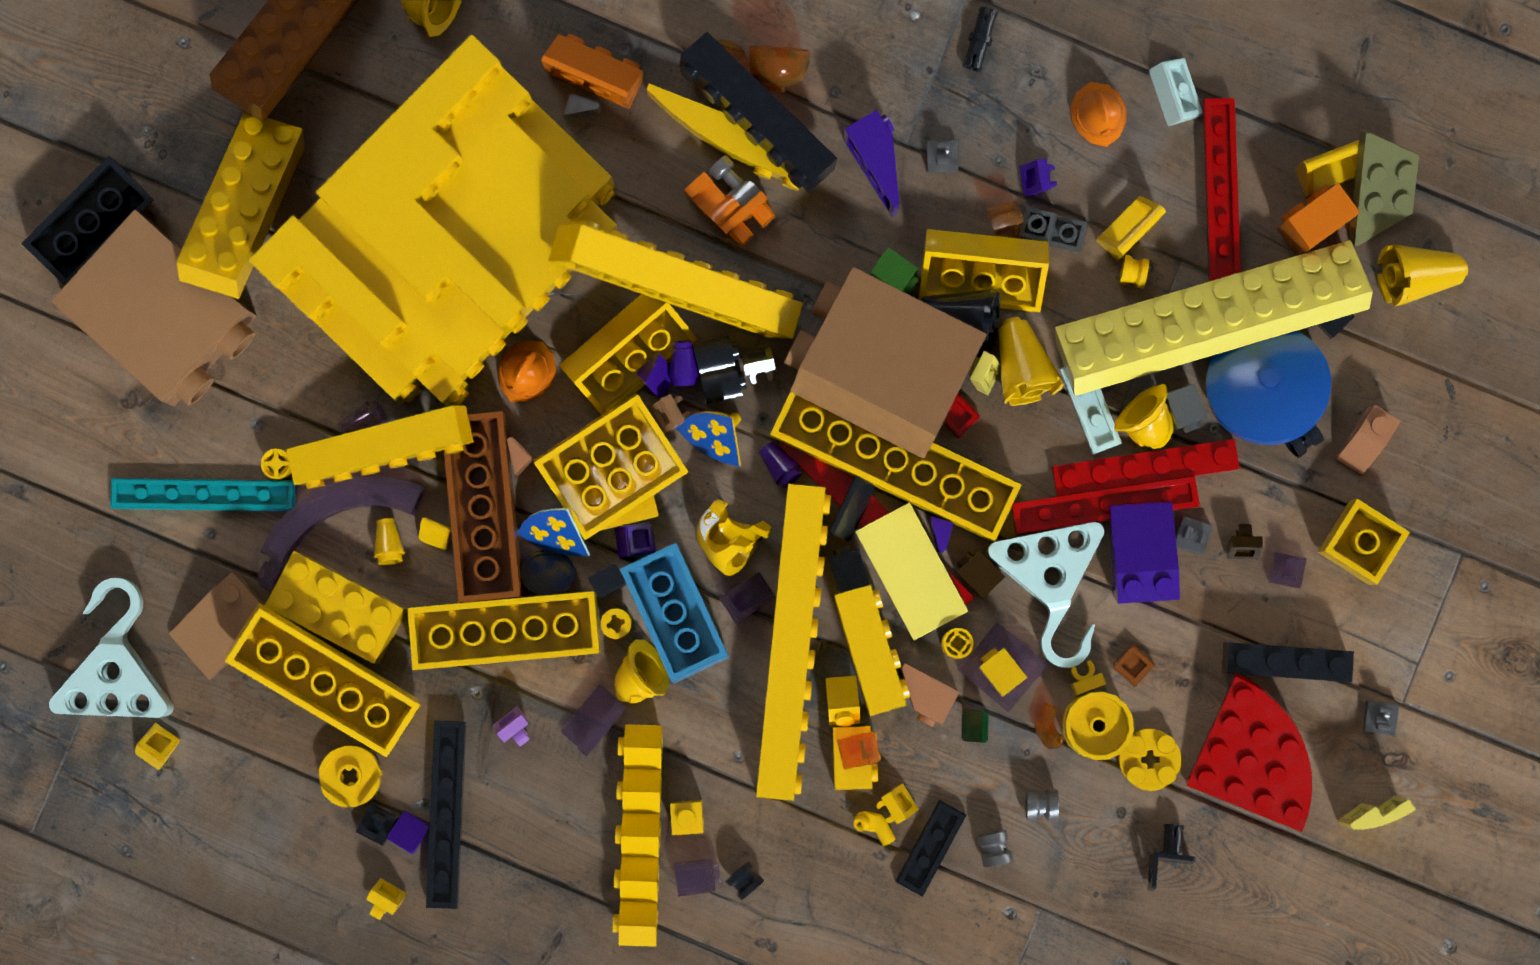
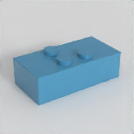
(674, 613)

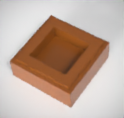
(1133, 665)

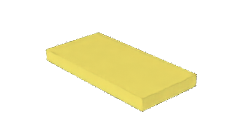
(911, 571)

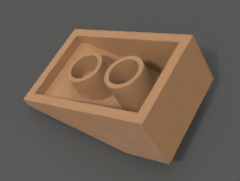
(216, 622)

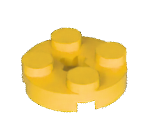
(1163, 771)
(332, 779)

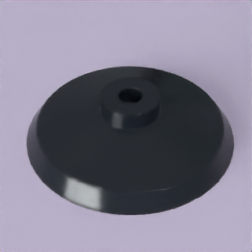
(547, 573)

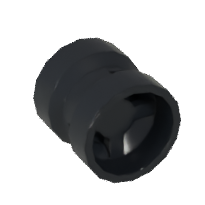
(1300, 445)

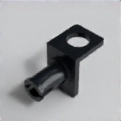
(1171, 853)

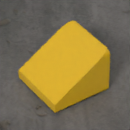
(435, 534)
(156, 746)

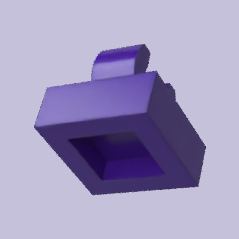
(1036, 177)

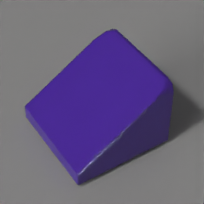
(656, 375)
(941, 532)
(635, 540)
(408, 832)

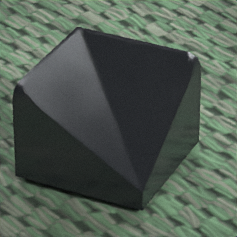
(607, 581)

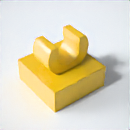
(1086, 682)
(898, 803)
(385, 898)

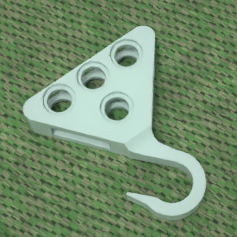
(1056, 598)
(114, 647)

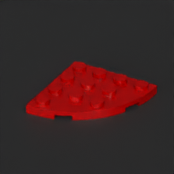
(1255, 757)

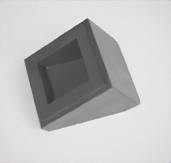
(580, 107)

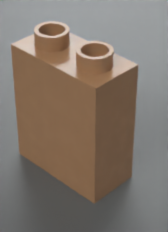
(149, 319)
(883, 360)

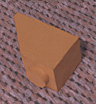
(1367, 439)
(928, 695)

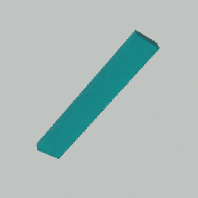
(202, 494)

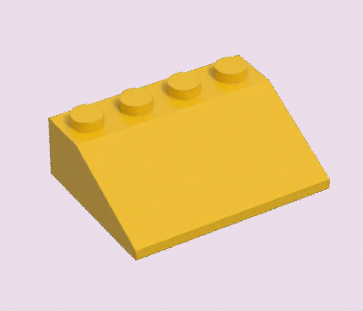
(610, 466)

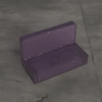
(593, 720)

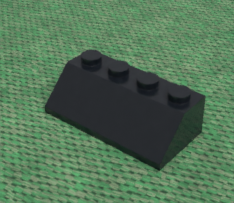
(86, 219)

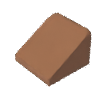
(519, 456)

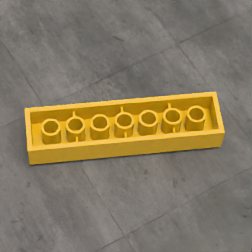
(675, 281)
(938, 483)

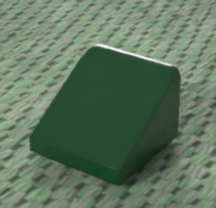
(975, 726)

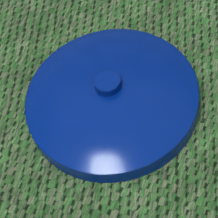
(1269, 389)

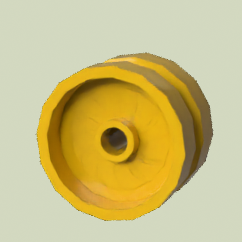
(1079, 720)

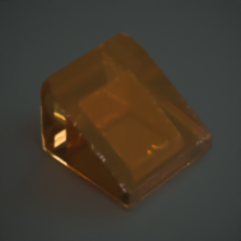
(859, 750)

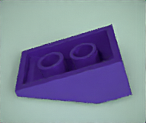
(873, 149)
(1144, 552)

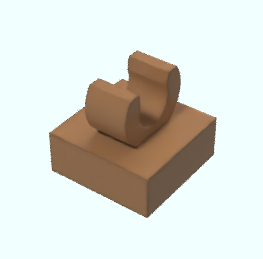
(667, 413)

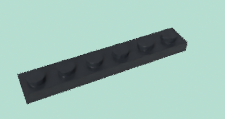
(446, 814)

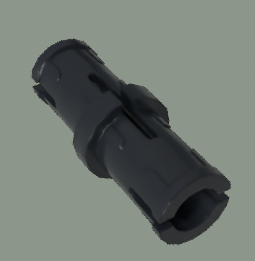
(980, 39)

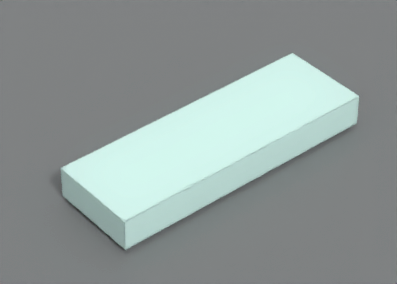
(1093, 418)

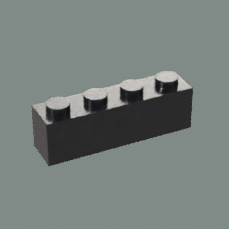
(1287, 662)

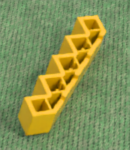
(639, 835)

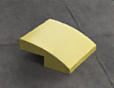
(1368, 816)

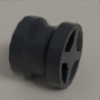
(744, 880)

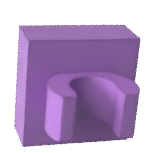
(512, 726)

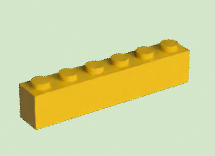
(380, 445)

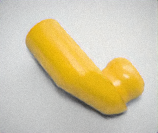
(874, 823)

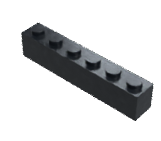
(757, 113)

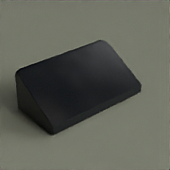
(852, 509)

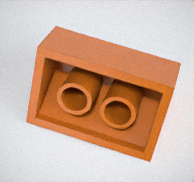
(593, 70)

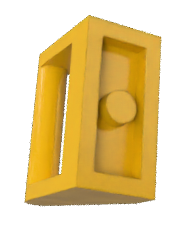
(1328, 168)
(1130, 227)

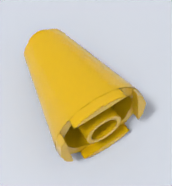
(1417, 273)
(1024, 364)

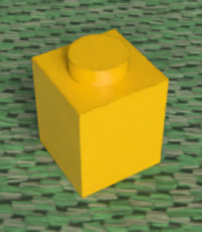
(1001, 671)
(842, 701)
(687, 817)

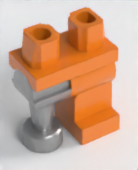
(736, 208)

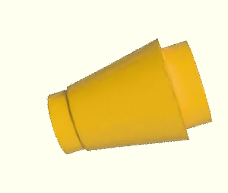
(388, 543)

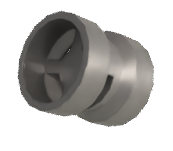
(1042, 805)
(994, 847)

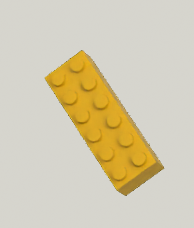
(240, 205)
(504, 630)
(322, 680)

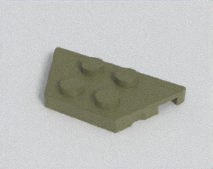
(1382, 186)

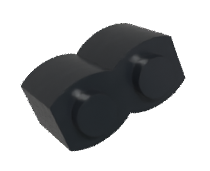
(718, 370)

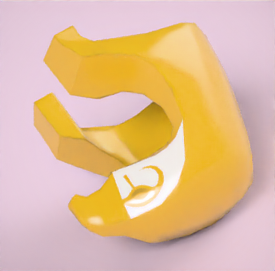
(728, 541)

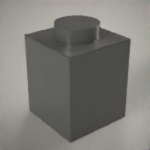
(1186, 408)

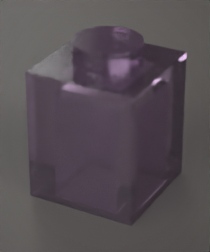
(696, 876)

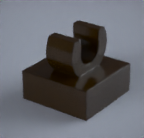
(1244, 544)

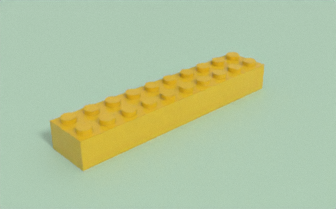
(791, 642)

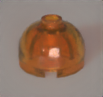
(778, 66)

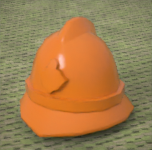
(1098, 113)
(526, 371)

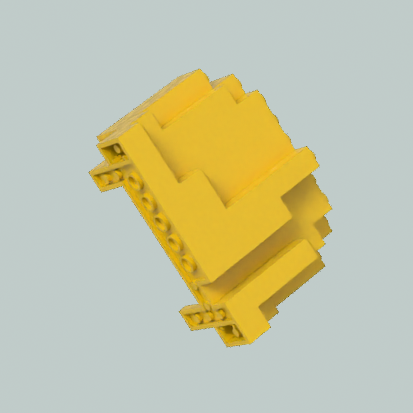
(440, 230)

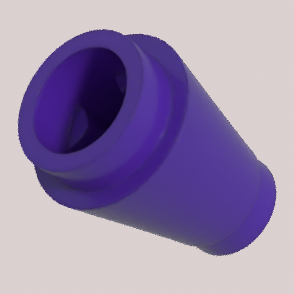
(683, 364)
(780, 465)

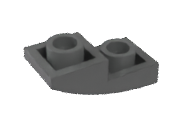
(1057, 230)

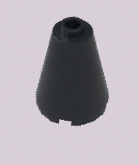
(973, 308)

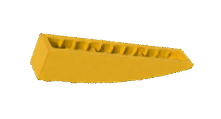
(718, 132)

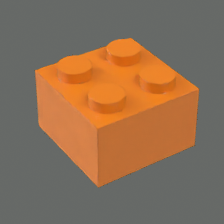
(1310, 224)

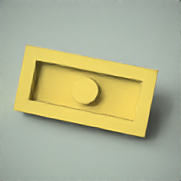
(984, 372)

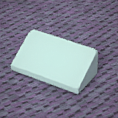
(1175, 91)

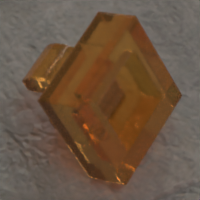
(1003, 216)

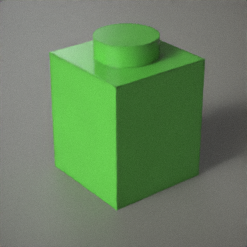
(895, 271)

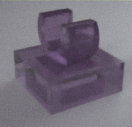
(1287, 570)

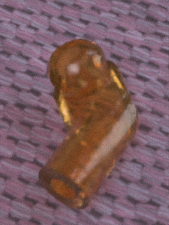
(1045, 728)

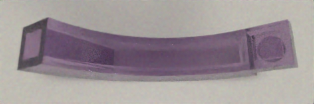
(326, 503)

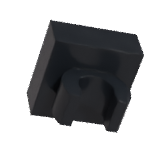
(376, 824)

